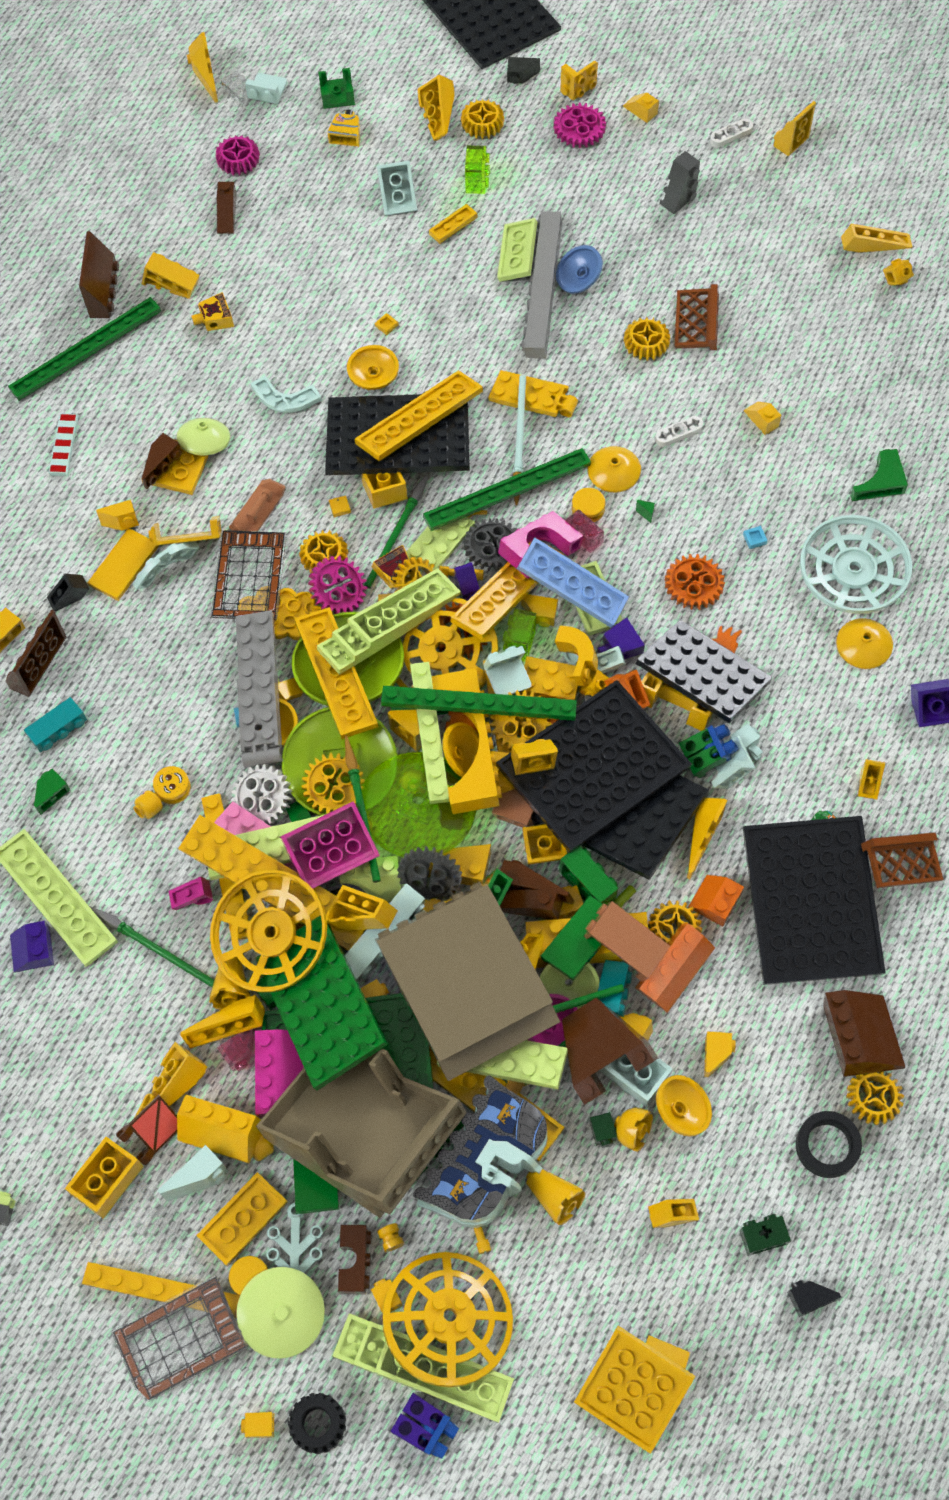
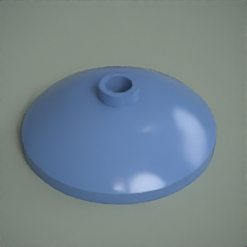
(579, 269)

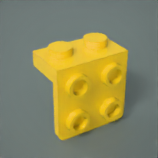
(575, 83)

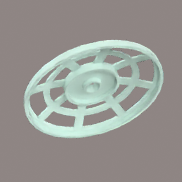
(856, 556)

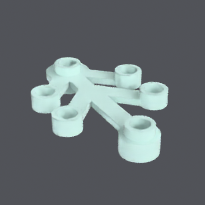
(296, 1248)

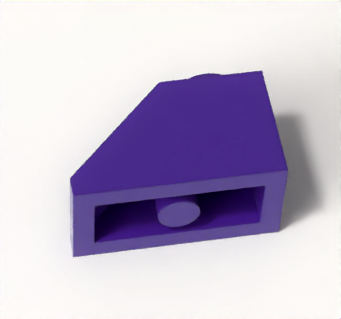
(466, 580)

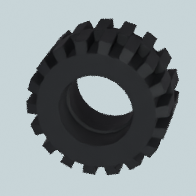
(299, 1414)

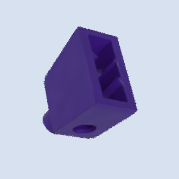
(625, 637)

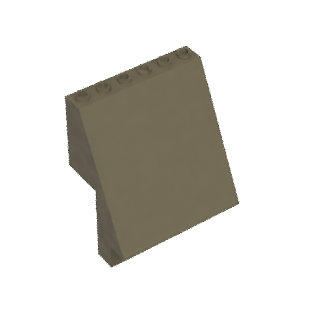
(467, 980)
(363, 1130)

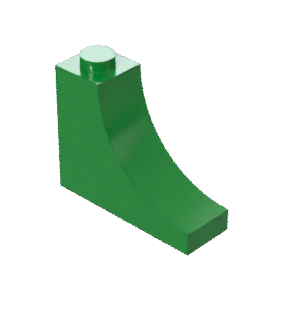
(886, 482)

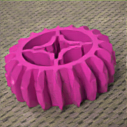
(247, 155)

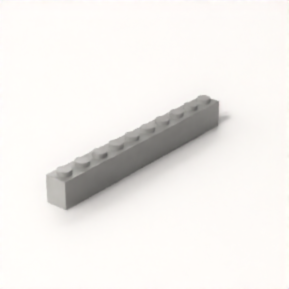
(543, 285)

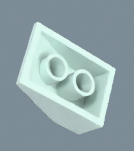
(397, 188)
(197, 1174)

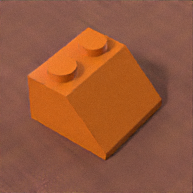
(716, 898)

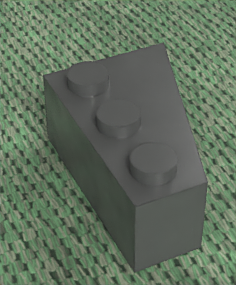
(682, 182)

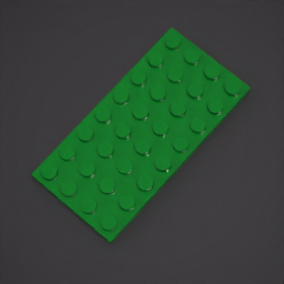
(325, 1010)

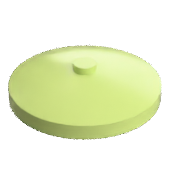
(280, 1312)

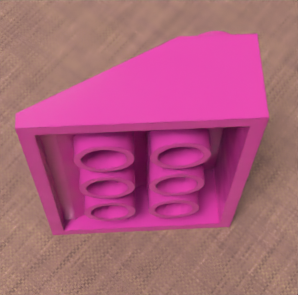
(330, 845)
(275, 1067)

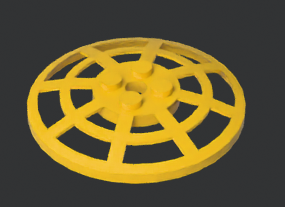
(454, 646)
(258, 929)
(441, 1329)

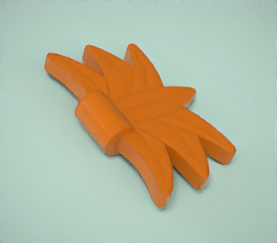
(726, 640)

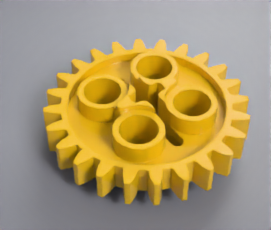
(511, 739)
(317, 777)

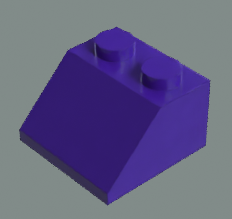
(931, 702)
(31, 947)

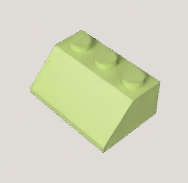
(386, 888)

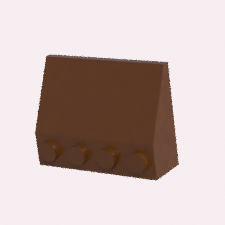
(98, 277)
(37, 656)
(862, 1032)

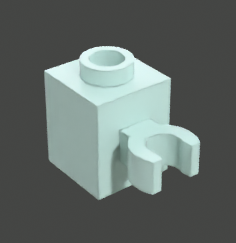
(750, 739)

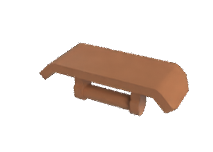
(258, 506)

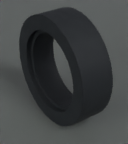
(842, 1123)

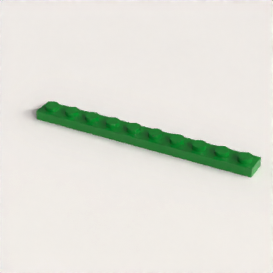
(84, 349)
(506, 489)
(478, 703)

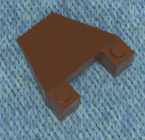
(596, 1039)

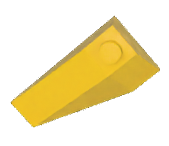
(201, 64)
(437, 100)
(705, 823)
(179, 1075)

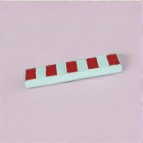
(63, 444)

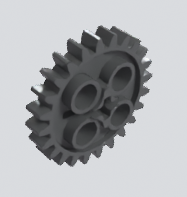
(478, 549)
(444, 877)

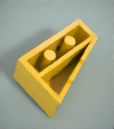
(169, 275)
(359, 911)

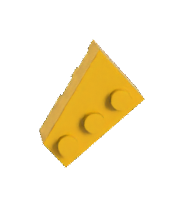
(472, 862)

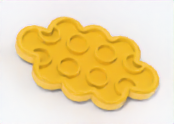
(290, 607)

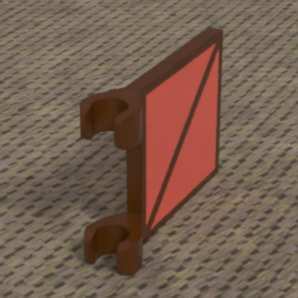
(153, 1126)

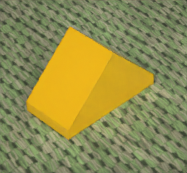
(871, 779)

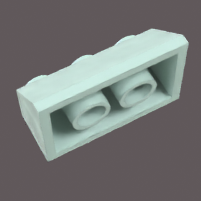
(640, 1084)

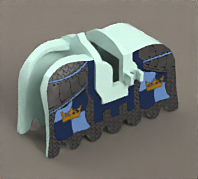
(500, 1133)

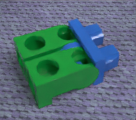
(708, 749)

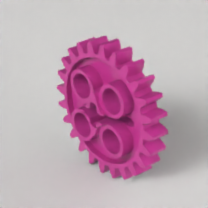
(579, 125)
(329, 569)

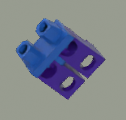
(427, 1434)

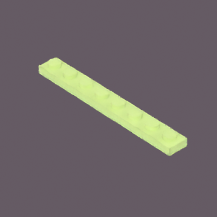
(430, 739)

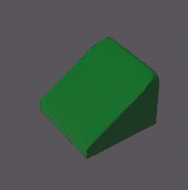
(645, 509)

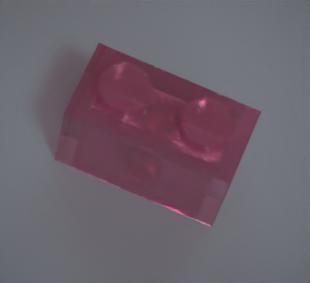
(592, 534)

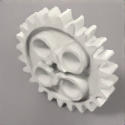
(277, 796)

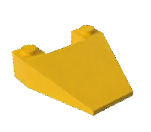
(654, 688)

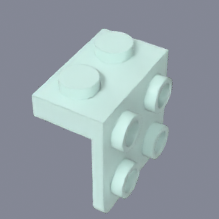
(266, 88)
(507, 671)

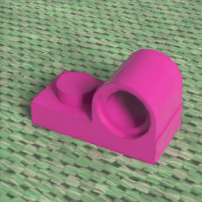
(195, 891)

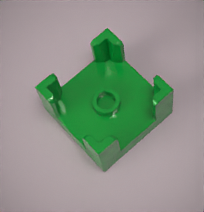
(336, 91)

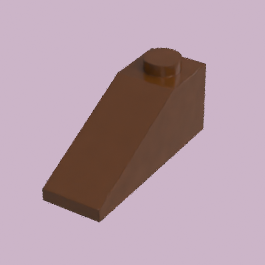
(226, 207)

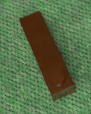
(527, 879)
(532, 903)

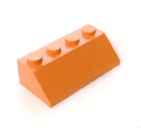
(677, 968)

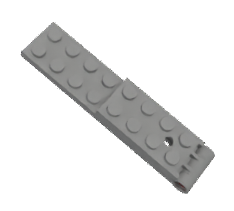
(258, 690)

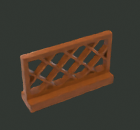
(711, 322)
(904, 843)

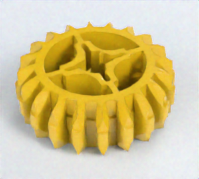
(492, 118)
(637, 343)
(328, 543)
(413, 564)
(666, 925)
(880, 1102)

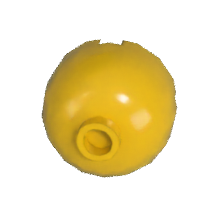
(632, 1127)

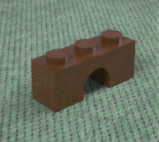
(355, 1279)

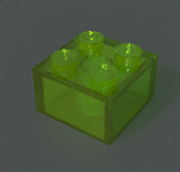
(477, 169)
(520, 631)

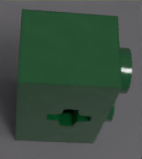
(755, 1243)

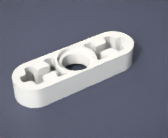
(735, 127)
(684, 424)

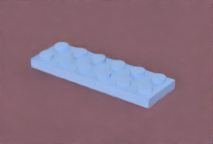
(572, 582)

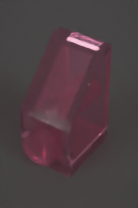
(238, 1050)

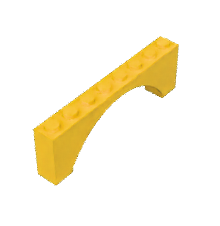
(478, 786)

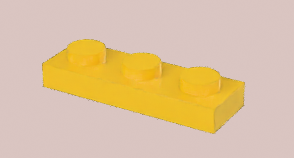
(453, 223)

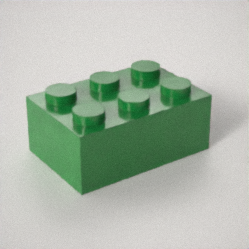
(588, 876)

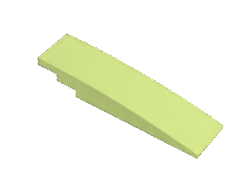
(387, 620)
(365, 1346)

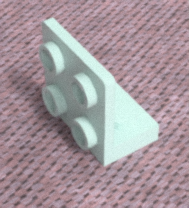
(734, 769)

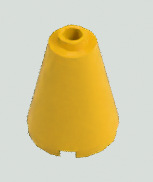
(224, 990)
(555, 1195)

